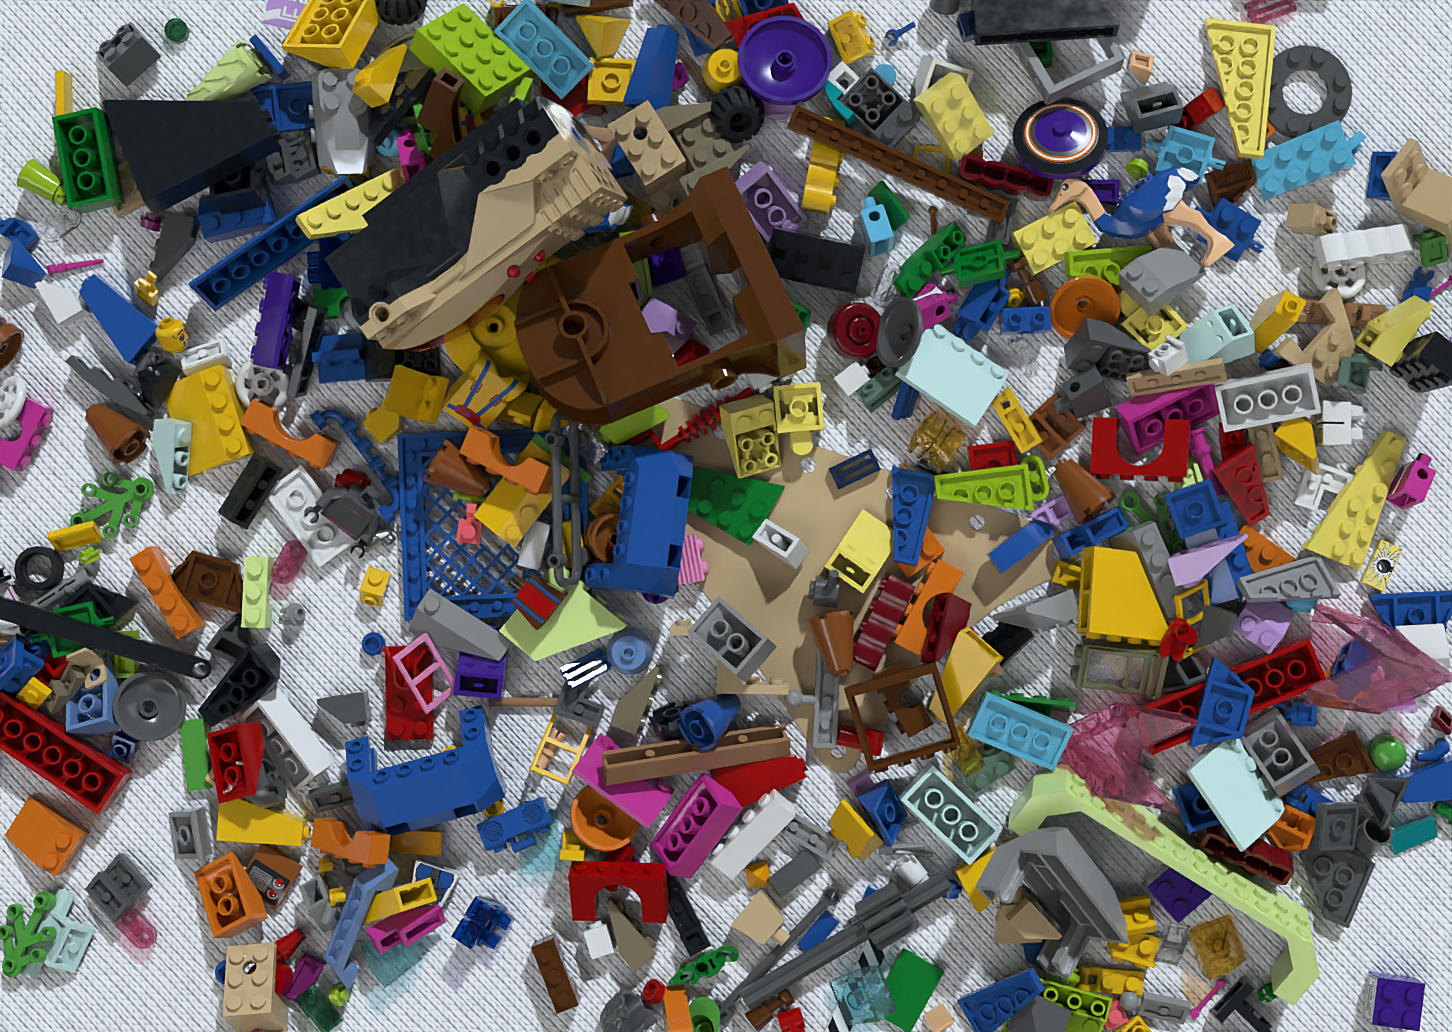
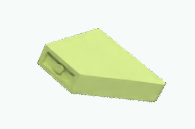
(573, 623)

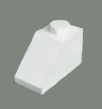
(63, 303)
(781, 543)

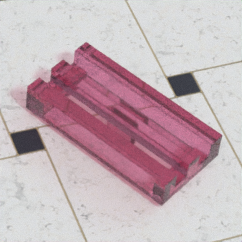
(1252, 14)

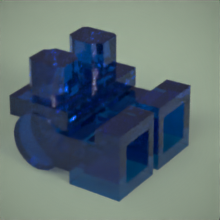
(323, 272)
(480, 923)

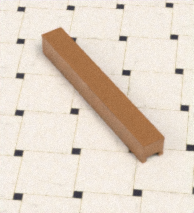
(682, 757)

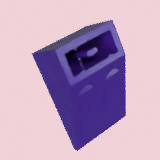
(480, 675)

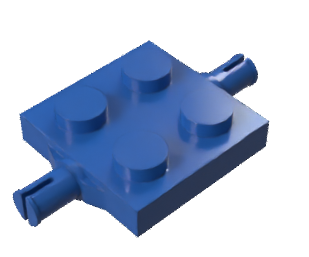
(1235, 225)

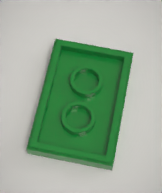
(911, 986)

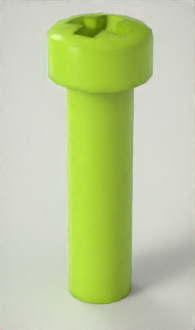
(461, 496)

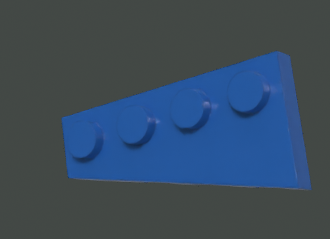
(911, 509)
(999, 1001)

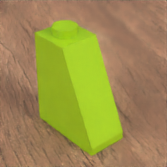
(633, 425)

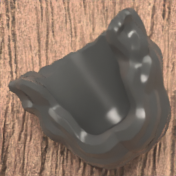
(626, 1013)

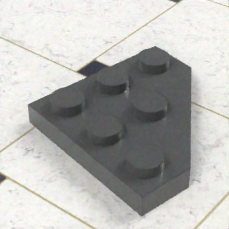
(1337, 881)

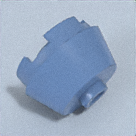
(629, 651)

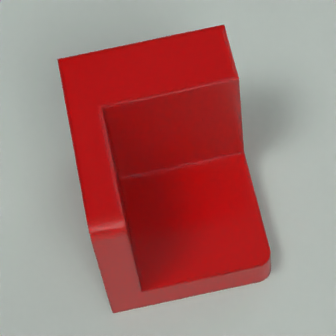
(690, 351)

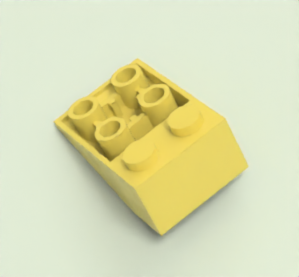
(1393, 330)
(751, 434)
(862, 551)

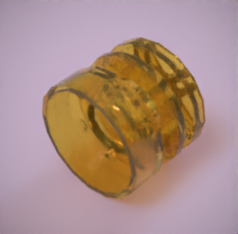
(936, 442)

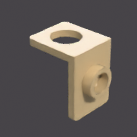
(89, 662)

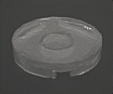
(553, 885)

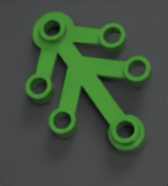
(423, 139)
(116, 502)
(1161, 521)
(14, 961)

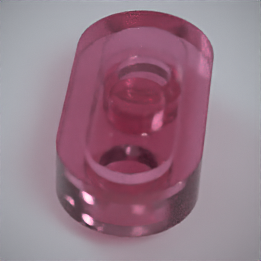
(289, 561)
(134, 930)

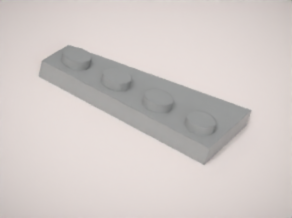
(1290, 582)

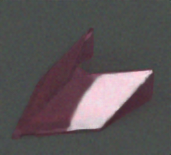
(1389, 677)
(1109, 747)

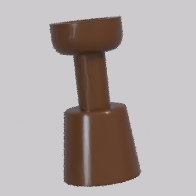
(1030, 287)
(762, 1014)

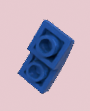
(123, 747)

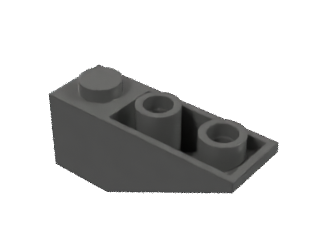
(176, 239)

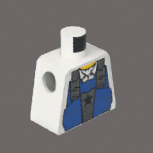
(442, 878)

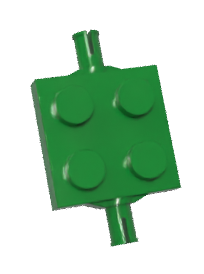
(980, 263)
(84, 612)

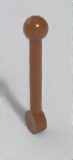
(932, 210)

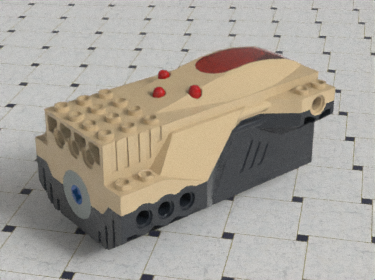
(474, 226)

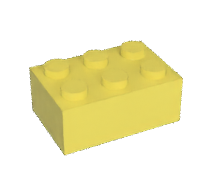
(954, 116)
(1051, 236)

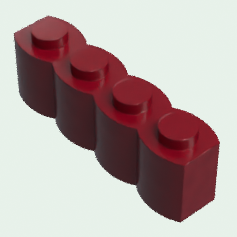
(997, 176)
(882, 621)
(1258, 858)

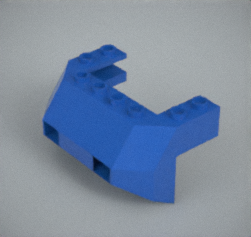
(649, 521)
(429, 787)

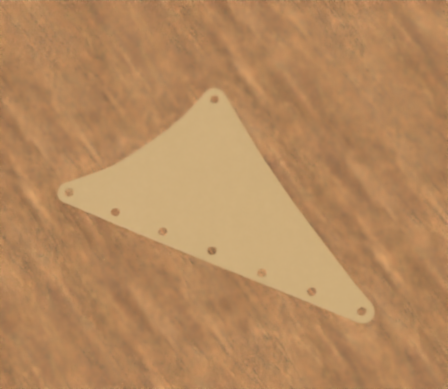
(819, 514)

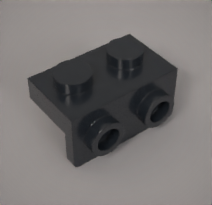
(1008, 640)

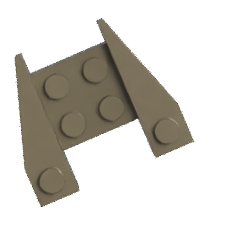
(698, 142)

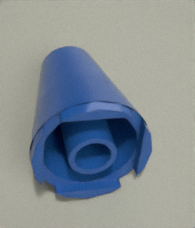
(708, 719)

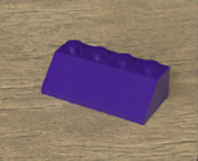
(276, 320)

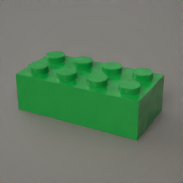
(88, 160)

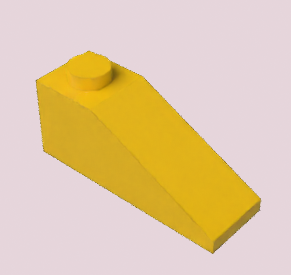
(378, 78)

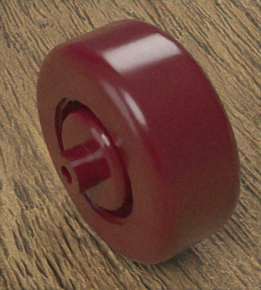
(854, 330)

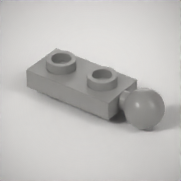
(1156, 1006)

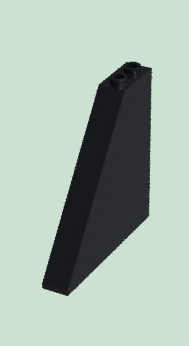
(1040, 21)
(188, 144)

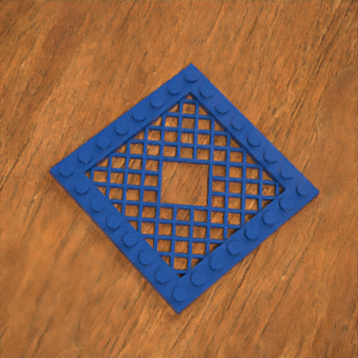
(413, 524)

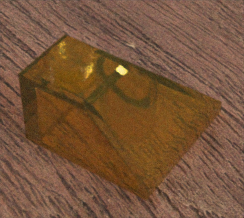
(1217, 947)

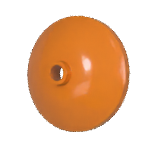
(1101, 304)
(617, 826)

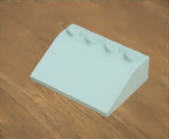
(953, 375)
(1235, 791)

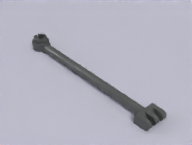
(825, 902)

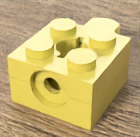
(1145, 328)
(799, 414)

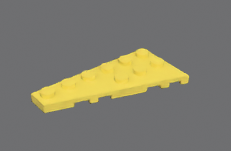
(1244, 72)
(345, 211)
(1357, 507)

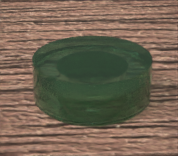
(176, 30)

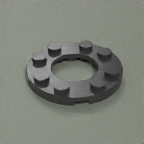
(1328, 69)

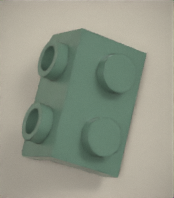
(1355, 371)
(879, 388)
(996, 766)

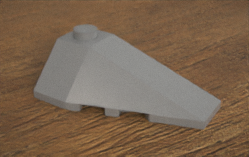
(456, 628)

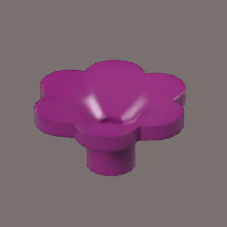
(680, 76)

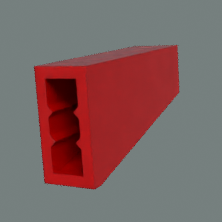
(754, 779)

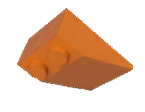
(46, 836)
(229, 897)

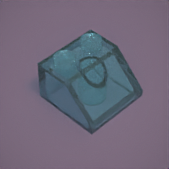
(393, 962)
(863, 996)

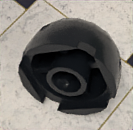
(666, 720)

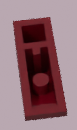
(947, 619)

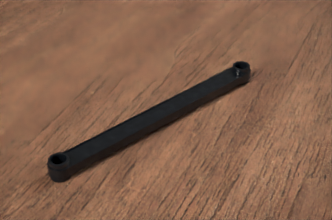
(101, 638)

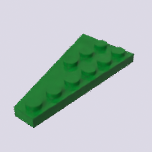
(732, 502)

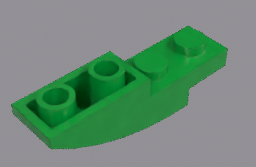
(927, 258)

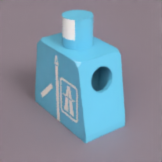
(875, 227)

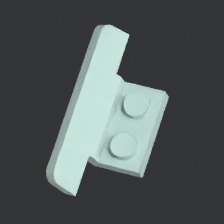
(71, 938)

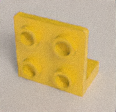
(415, 395)

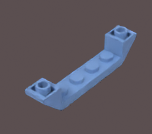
(352, 918)

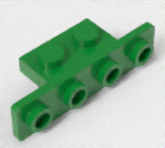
(1038, 702)

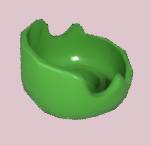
(1387, 752)

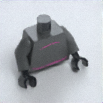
(351, 511)

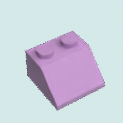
(1263, 623)

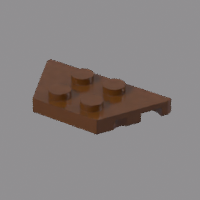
(210, 581)

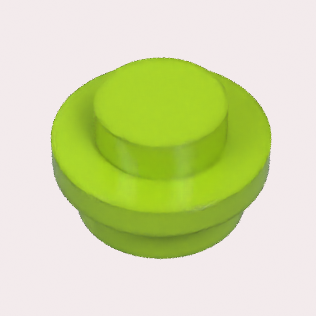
(1137, 168)
(89, 555)
(339, 994)

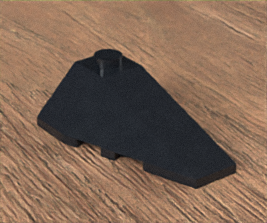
(243, 684)

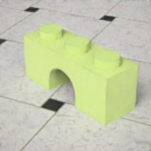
(256, 583)

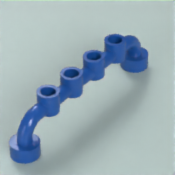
(364, 446)

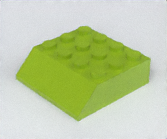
(472, 52)

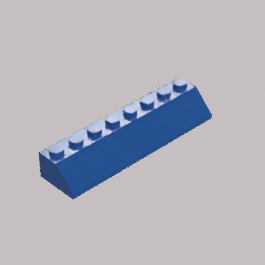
(262, 253)

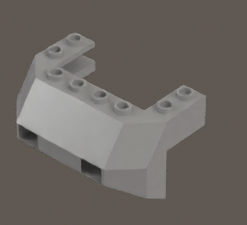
(1065, 884)

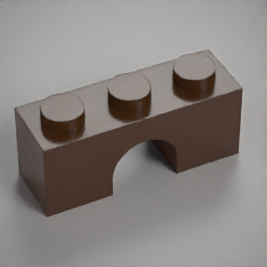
(910, 719)
(554, 973)

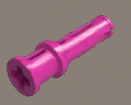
(1201, 452)

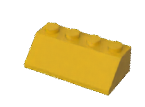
(509, 508)

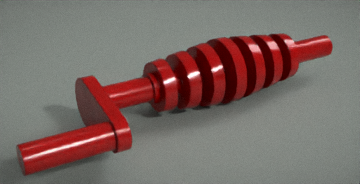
(692, 429)

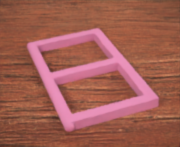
(439, 663)

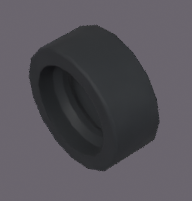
(21, 568)

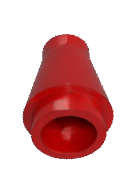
(288, 944)

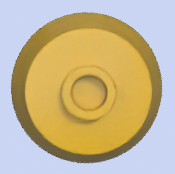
(721, 69)

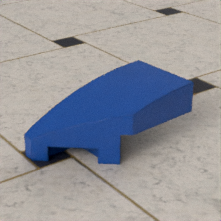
(19, 229)

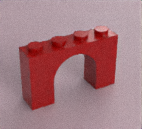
(1170, 464)
(645, 879)

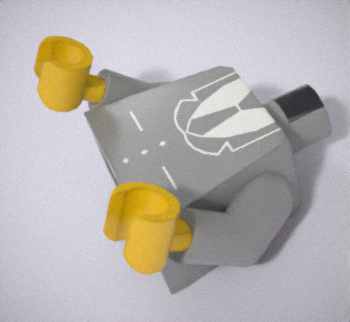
(321, 901)

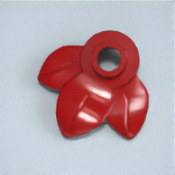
(1178, 637)

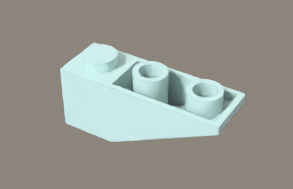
(172, 450)

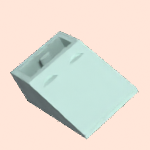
(1219, 335)

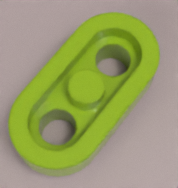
(1037, 477)

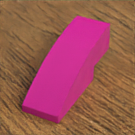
(405, 927)

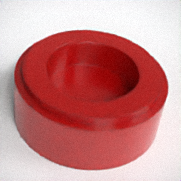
(653, 991)

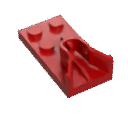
(403, 712)

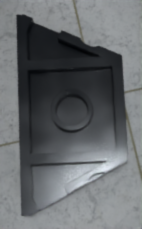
(404, 93)
(106, 601)

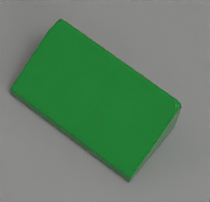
(895, 212)

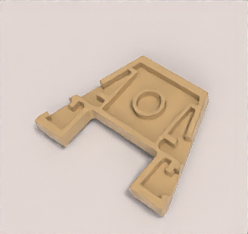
(1328, 346)

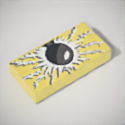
(1381, 565)

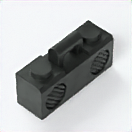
(250, 491)

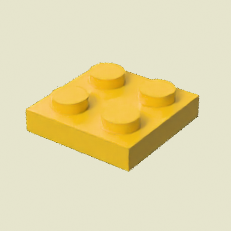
(609, 80)

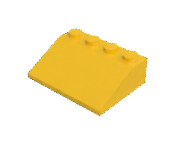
(333, 31)
(214, 409)

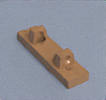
(1314, 314)

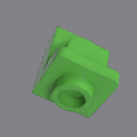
(1432, 247)

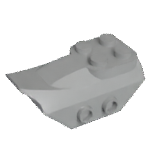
(340, 123)

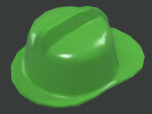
(704, 1015)

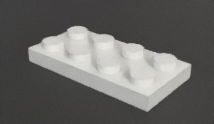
(291, 498)

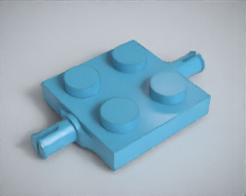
(1185, 150)

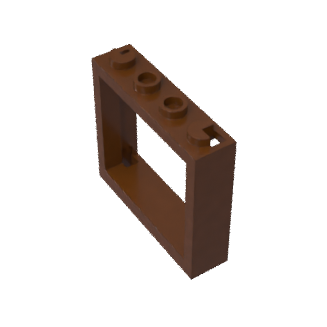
(901, 758)

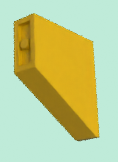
(1117, 598)

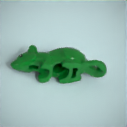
(707, 965)

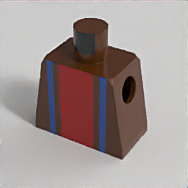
(536, 598)

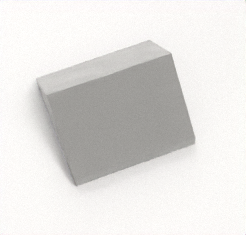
(190, 833)

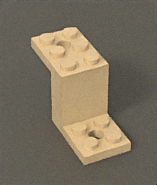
(654, 159)
(1420, 191)
(727, 681)
(251, 998)

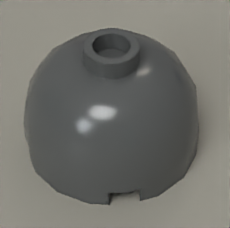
(269, 789)

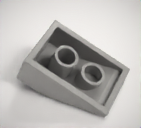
(1159, 277)
(1042, 612)
(732, 639)
(1278, 752)

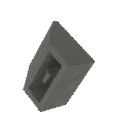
(128, 54)
(1152, 106)

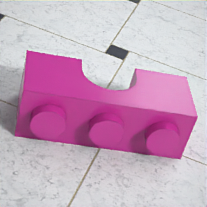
(34, 419)

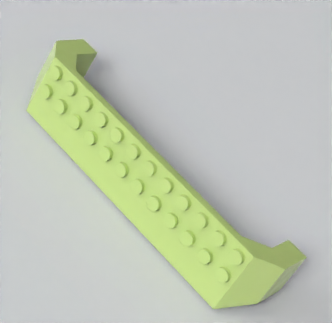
(1066, 792)

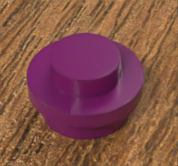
(150, 221)

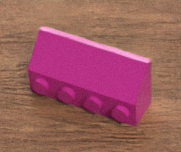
(1145, 415)
(638, 798)
(695, 826)

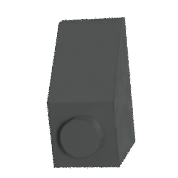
(348, 708)

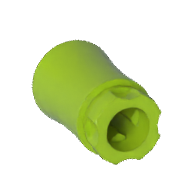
(42, 182)

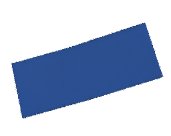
(818, 932)

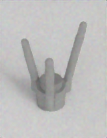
(884, 849)

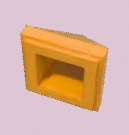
(757, 874)

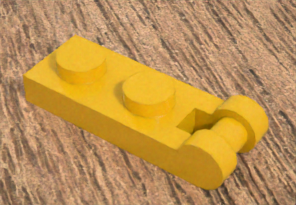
(1016, 421)
(1111, 980)

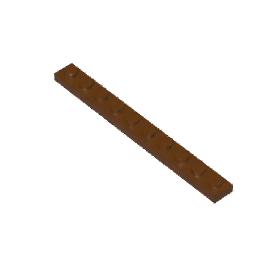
(898, 165)

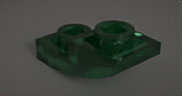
(319, 1008)

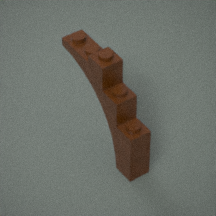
(442, 112)

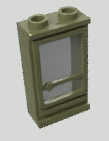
(1119, 667)

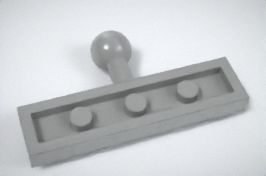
(825, 705)

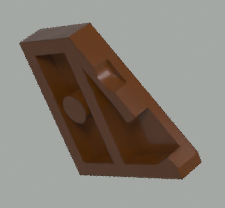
(1230, 182)

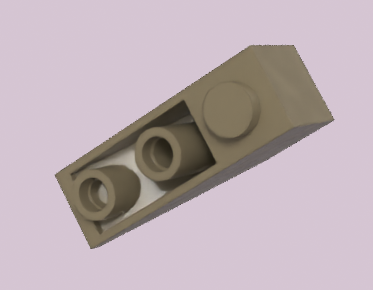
(631, 707)
(631, 941)

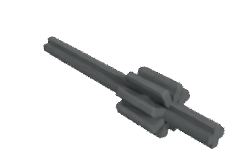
(883, 919)

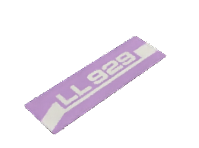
(282, 12)

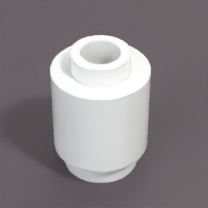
(911, 870)

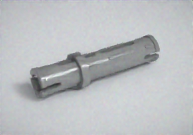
(67, 587)

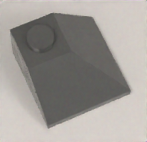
(1040, 1016)

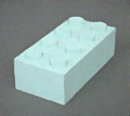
(949, 813)

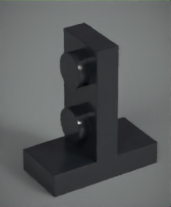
(1235, 1000)

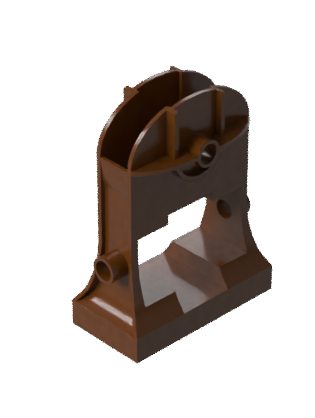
(593, 344)

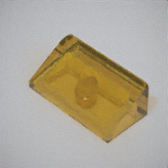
(966, 755)

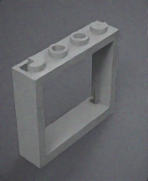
(1051, 92)

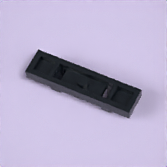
(309, 343)

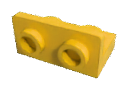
(852, 37)
(1138, 914)
(1140, 950)

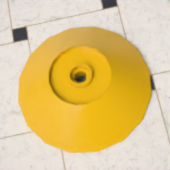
(500, 345)

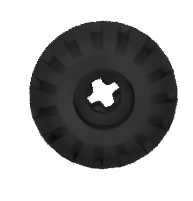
(400, 11)
(737, 113)

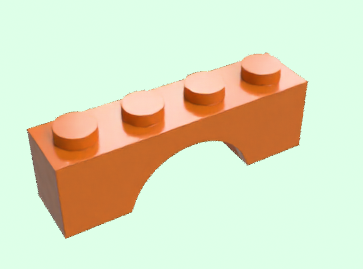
(264, 420)
(484, 448)
(155, 574)
(940, 579)
(334, 838)

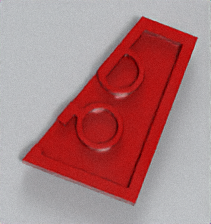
(742, 25)
(1243, 484)

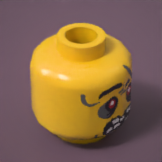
(172, 335)

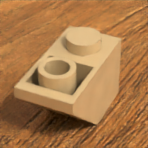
(1311, 219)
(1031, 923)

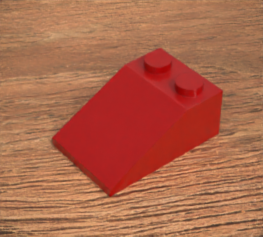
(236, 760)

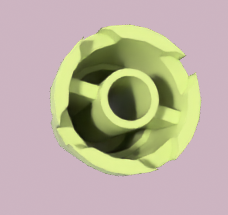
(232, 76)

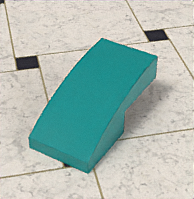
(844, 113)

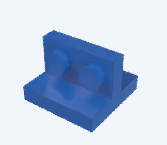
(340, 358)
(1195, 508)
(17, 665)

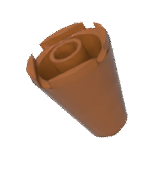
(118, 435)
(454, 472)
(1081, 490)
(834, 640)

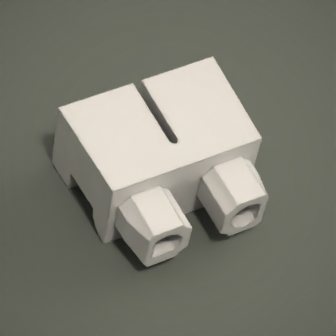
(1341, 433)

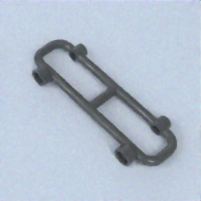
(580, 555)

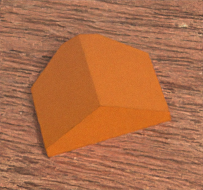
(1292, 830)

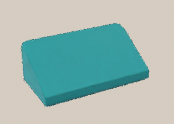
(1413, 834)

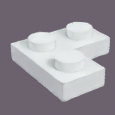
(1312, 486)

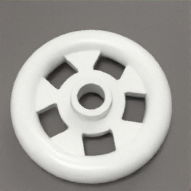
(1357, 276)
(246, 395)
(11, 403)

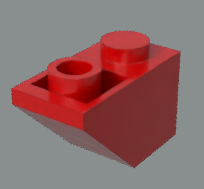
(1200, 109)

